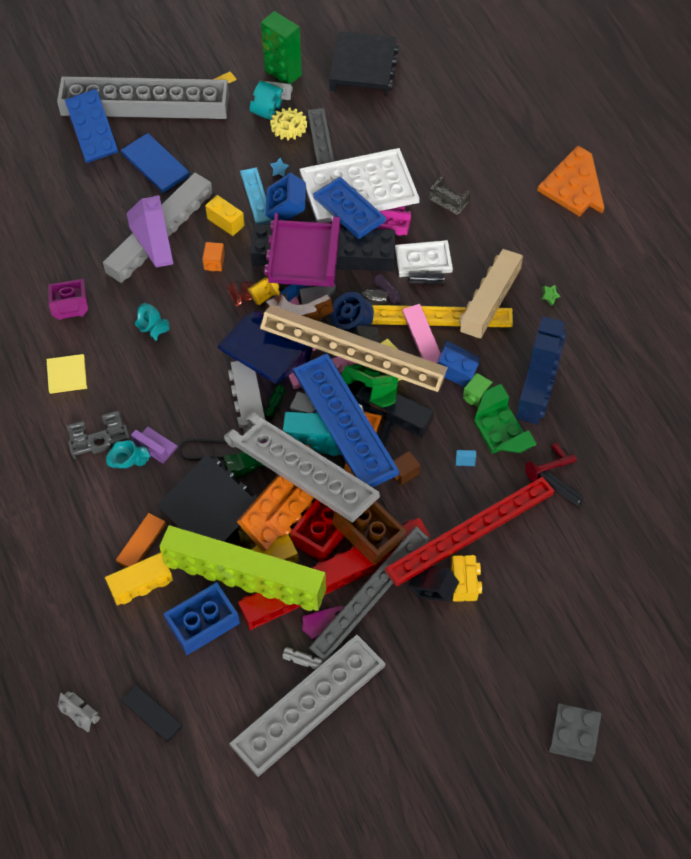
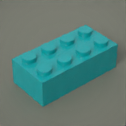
(310, 430)

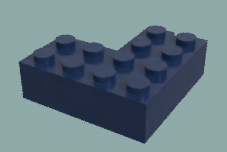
(542, 370)

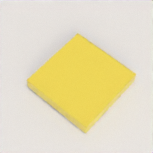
(66, 373)

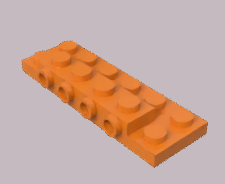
(274, 512)

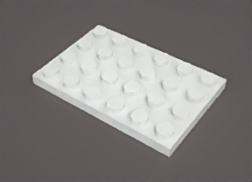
(377, 177)

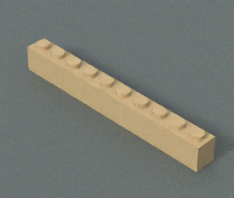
(354, 348)

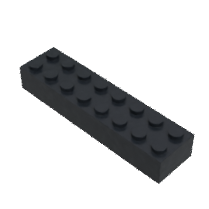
(370, 252)

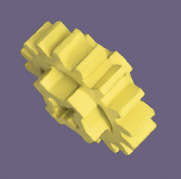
(288, 124)

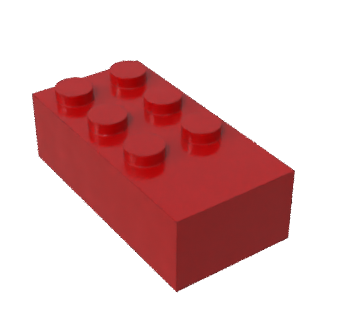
(316, 533)

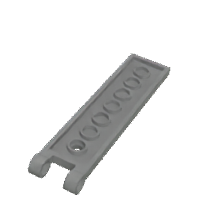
(304, 467)

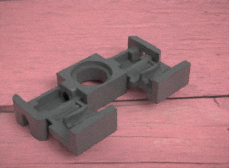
(83, 445)

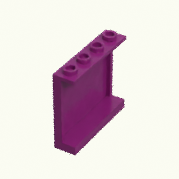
(303, 252)

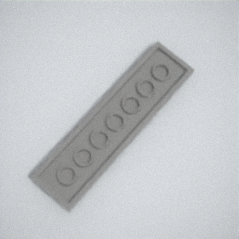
(307, 705)

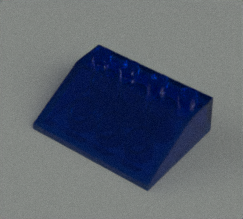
(262, 350)

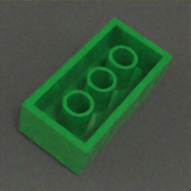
(281, 48)

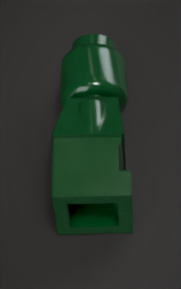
(241, 464)

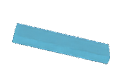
(255, 195)

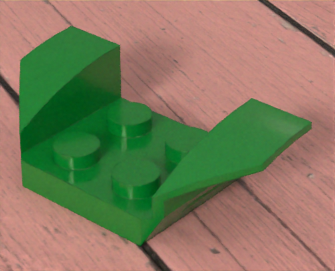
(383, 385)
(499, 425)

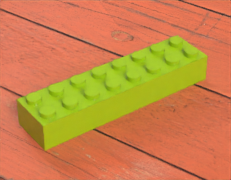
(243, 568)

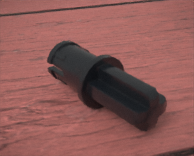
(431, 278)

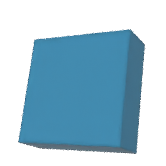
(465, 458)

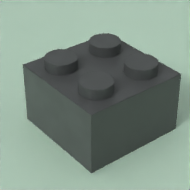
(575, 732)

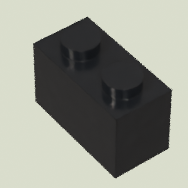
(434, 584)

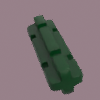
(274, 401)

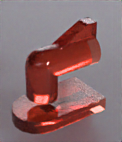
(238, 297)

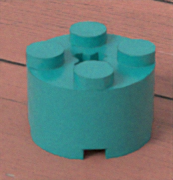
(266, 100)

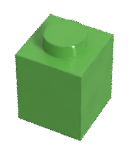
(475, 389)

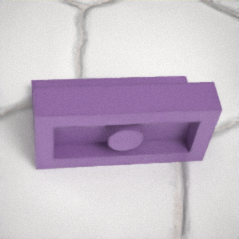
(157, 445)

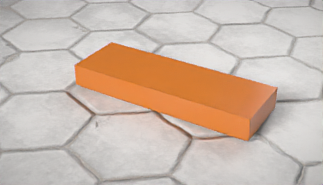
(141, 541)

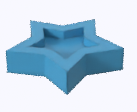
(279, 168)

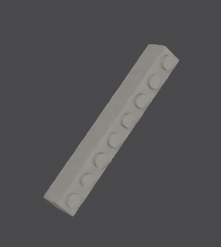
(175, 211)

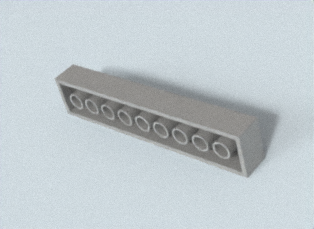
(151, 96)

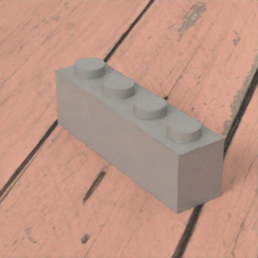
(247, 393)

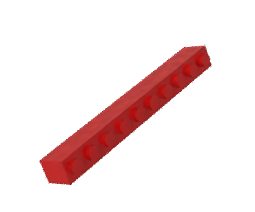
(339, 571)

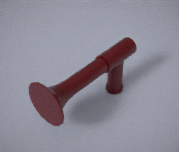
(533, 470)

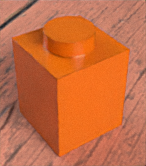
(213, 256)

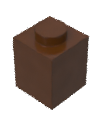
(407, 467)

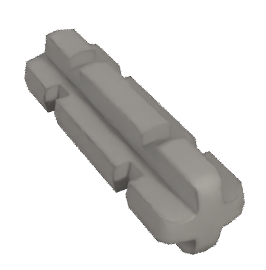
(301, 658)

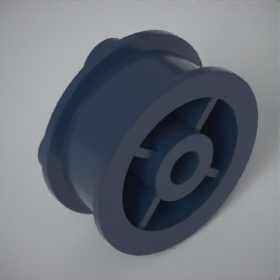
(351, 310)

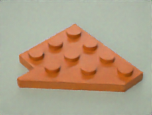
(574, 183)

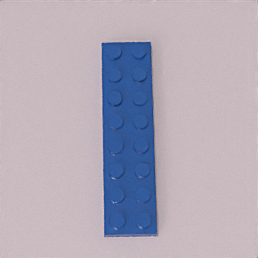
(345, 421)

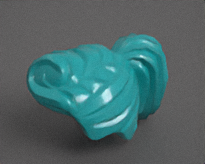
(150, 320)
(126, 454)

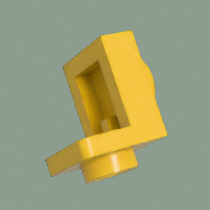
(263, 290)

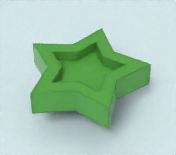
(550, 294)

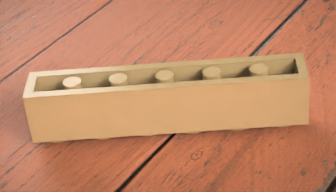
(491, 293)

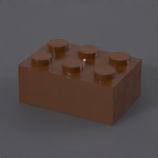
(372, 532)

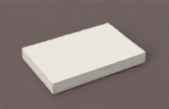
(423, 257)

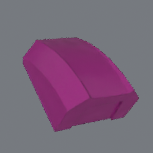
(68, 299)

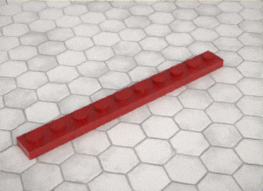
(468, 531)

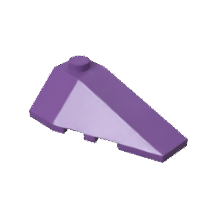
(149, 227)

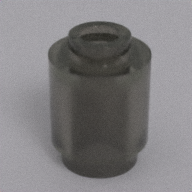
(375, 296)

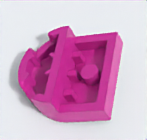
(397, 220)

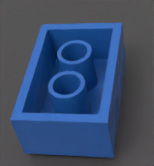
(201, 618)

